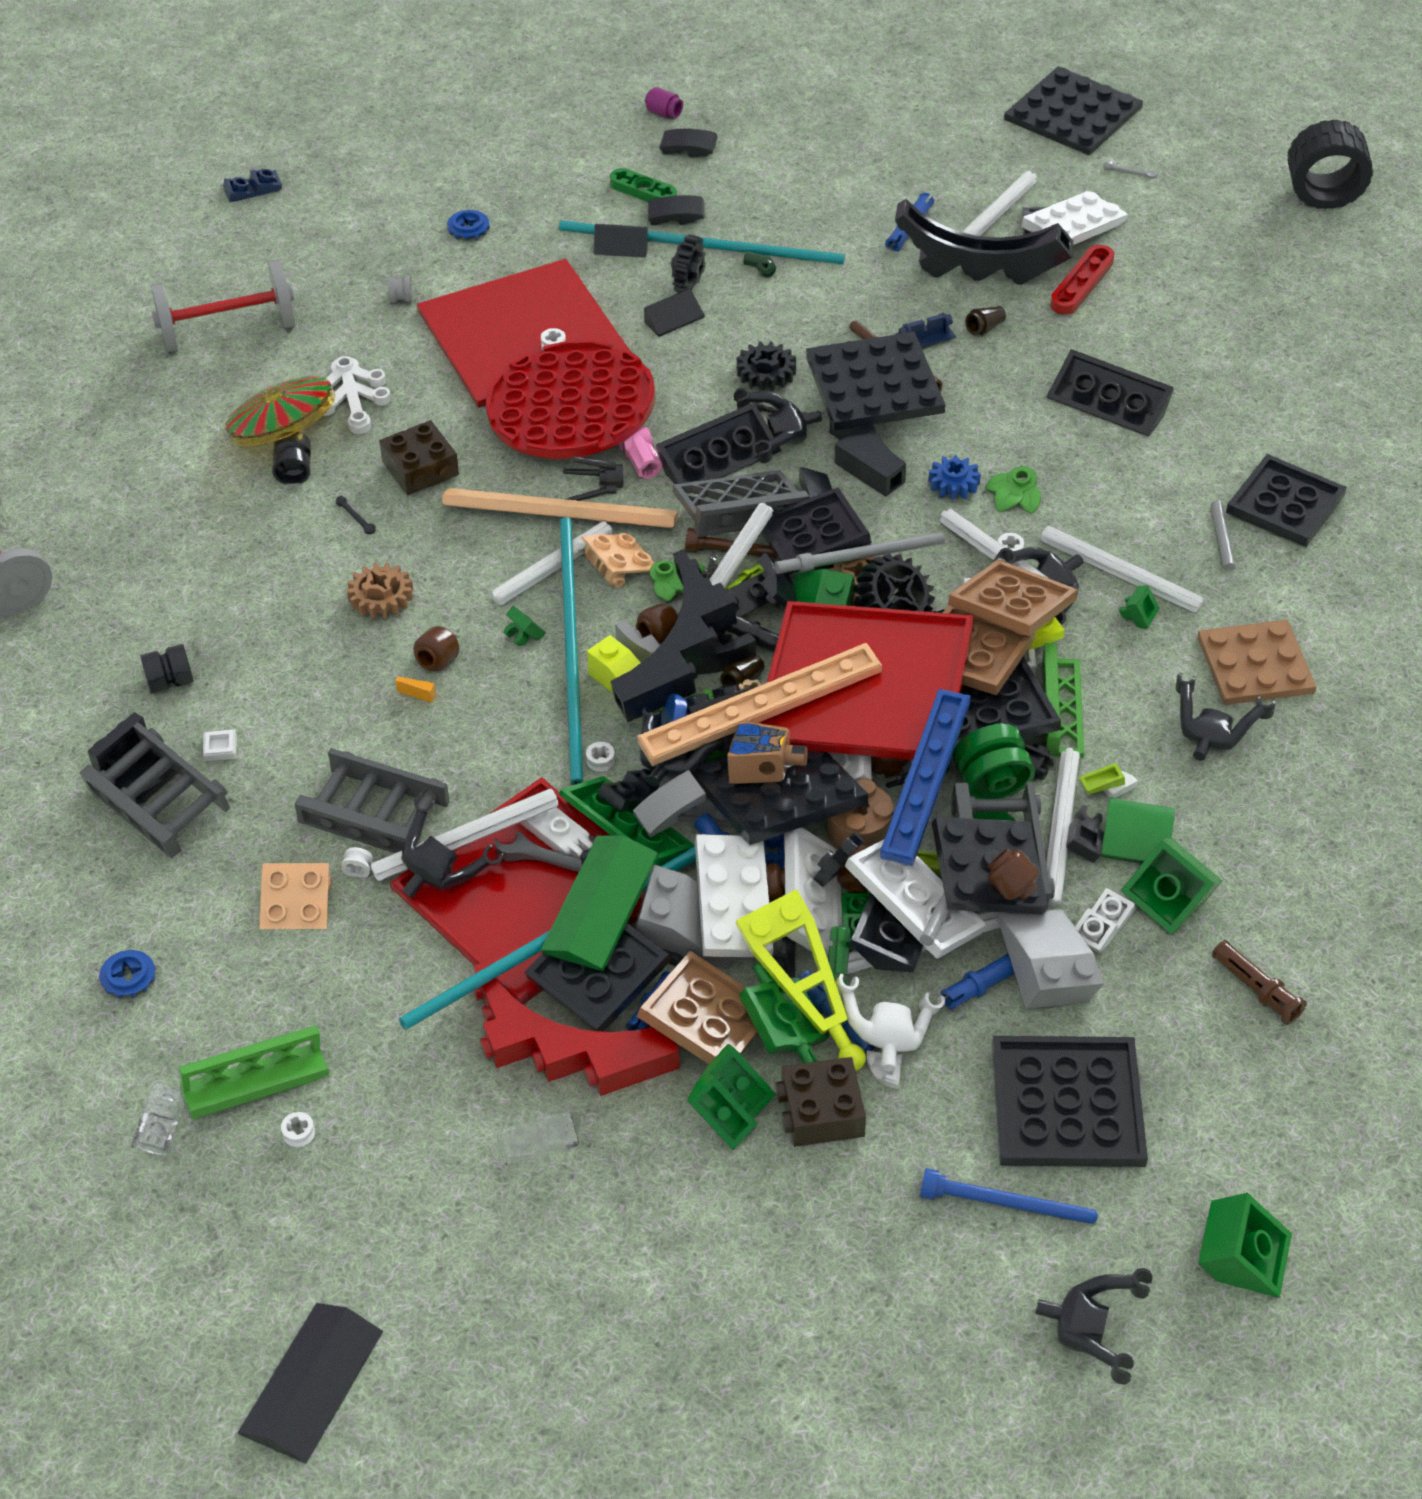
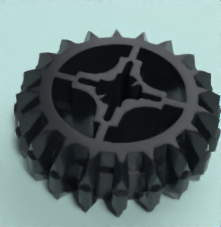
(885, 575)

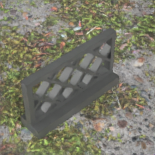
(730, 511)

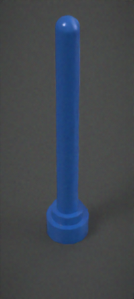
(937, 1185)

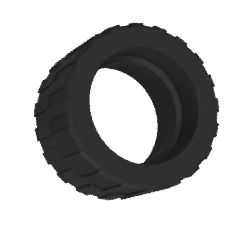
(1327, 140)

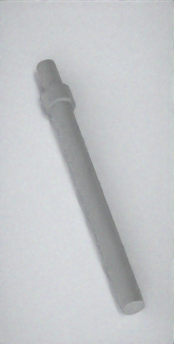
(807, 562)

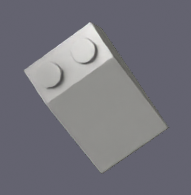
(672, 915)
(1050, 959)

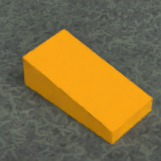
(416, 688)

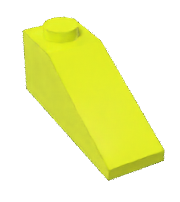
(610, 660)

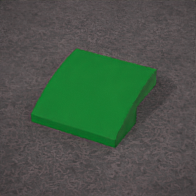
(1135, 829)
(730, 1096)

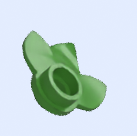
(1013, 491)
(666, 579)

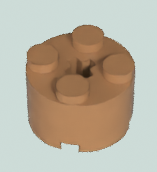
(868, 821)

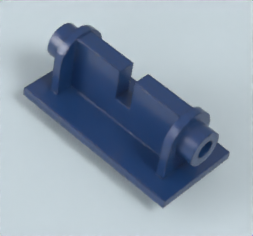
(934, 332)

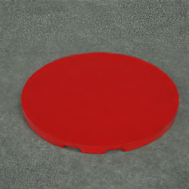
(570, 399)

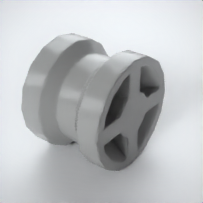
(400, 289)

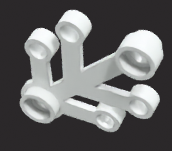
(346, 369)

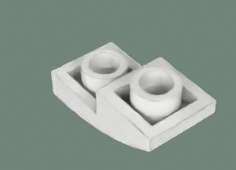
(1104, 920)

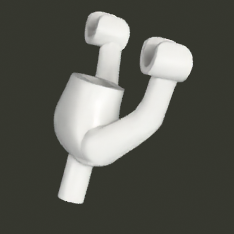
(890, 1023)

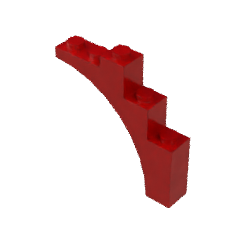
(559, 1050)

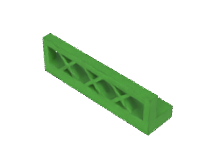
(1052, 685)
(254, 1076)

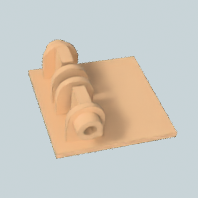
(616, 556)
(294, 895)

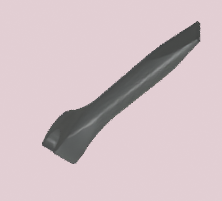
(526, 850)

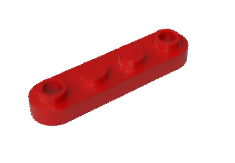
(1082, 279)

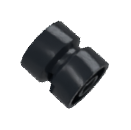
(292, 459)
(166, 668)

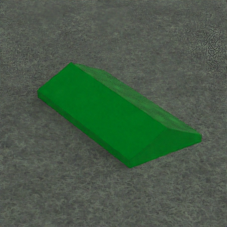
(586, 799)
(600, 901)

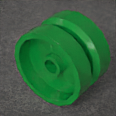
(994, 762)

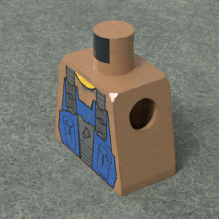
(762, 753)

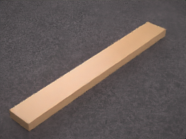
(560, 507)
(759, 704)

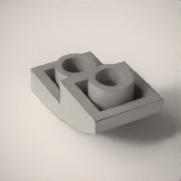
(632, 639)
(666, 803)

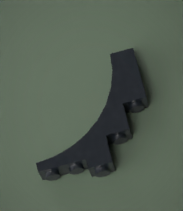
(981, 256)
(868, 458)
(689, 644)

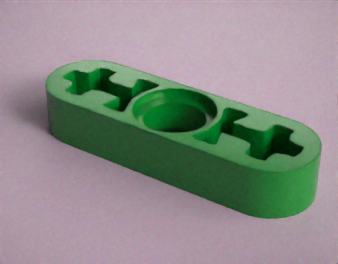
(629, 182)

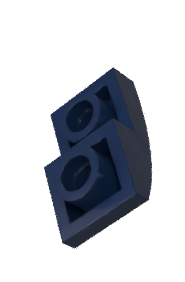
(259, 183)

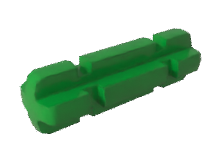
(838, 952)

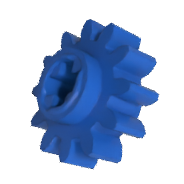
(954, 477)

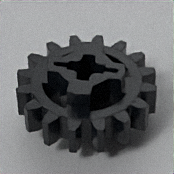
(688, 263)
(764, 366)

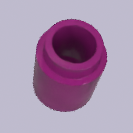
(663, 103)

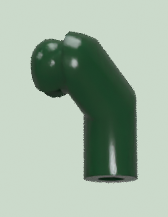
(762, 262)

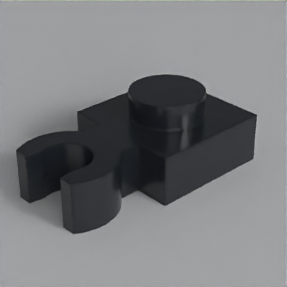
(1084, 836)
(833, 862)

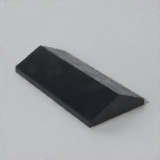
(1111, 392)
(715, 447)
(885, 939)
(311, 1381)

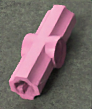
(642, 454)

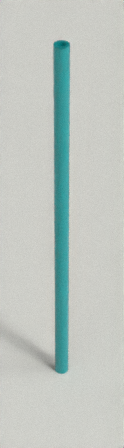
(724, 244)
(571, 652)
(505, 963)

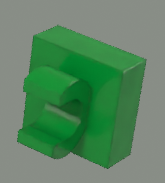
(1140, 607)
(522, 625)

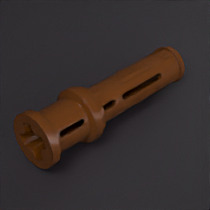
(1269, 991)

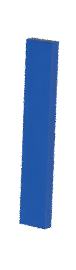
(925, 777)

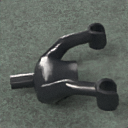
(786, 424)
(1049, 565)
(1213, 726)
(687, 761)
(434, 861)
(1084, 1319)

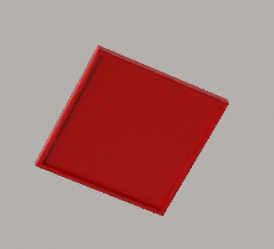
(504, 319)
(886, 710)
(504, 902)

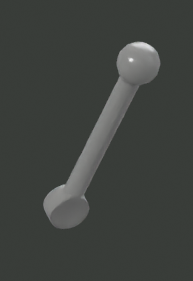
(1149, 174)

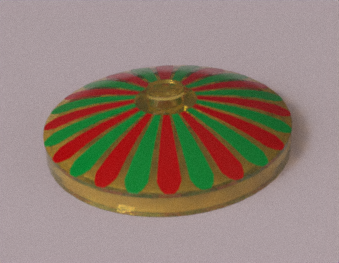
(280, 411)

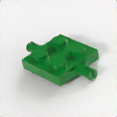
(779, 1019)

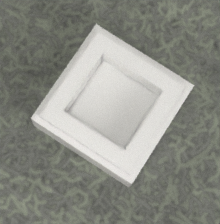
(219, 745)

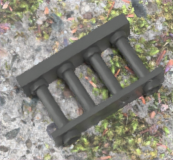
(965, 807)
(145, 817)
(361, 827)

